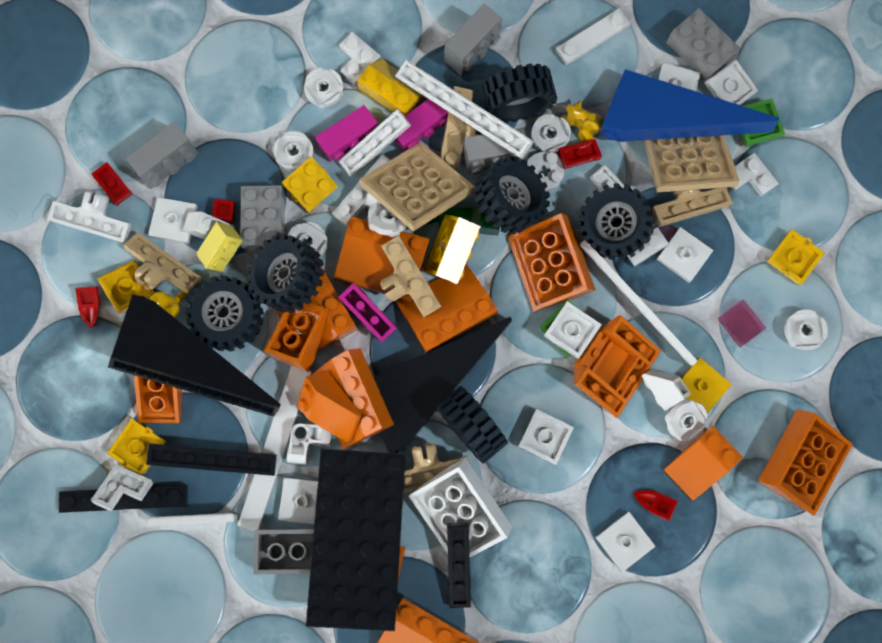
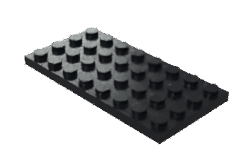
(356, 540)

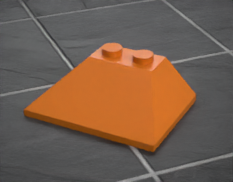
(614, 364)

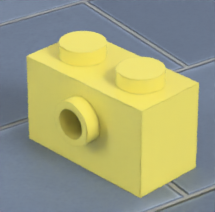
(219, 247)

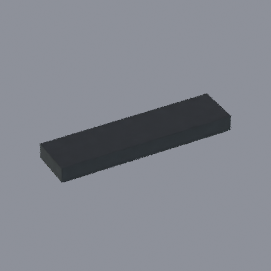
(458, 565)

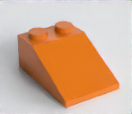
(298, 337)
(157, 402)
(328, 406)
(703, 463)

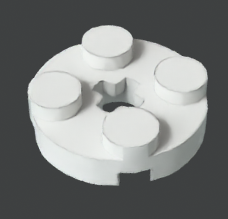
(323, 98)
(554, 124)
(286, 143)
(553, 164)
(382, 225)
(313, 231)
(813, 322)
(677, 416)

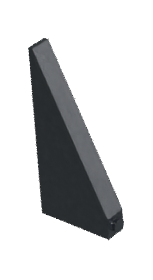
(167, 352)
(423, 382)

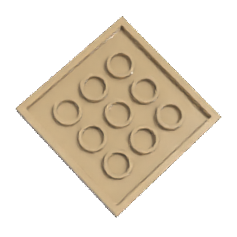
(691, 163)
(417, 186)

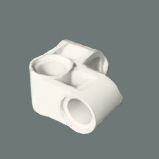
(299, 449)

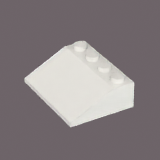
(461, 497)

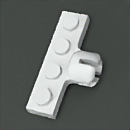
(357, 198)
(90, 217)

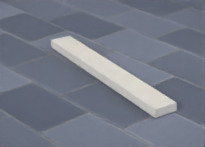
(464, 109)
(638, 303)
(275, 444)

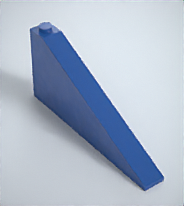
(660, 110)

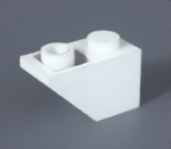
(200, 224)
(666, 388)

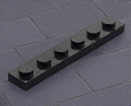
(211, 459)
(155, 498)

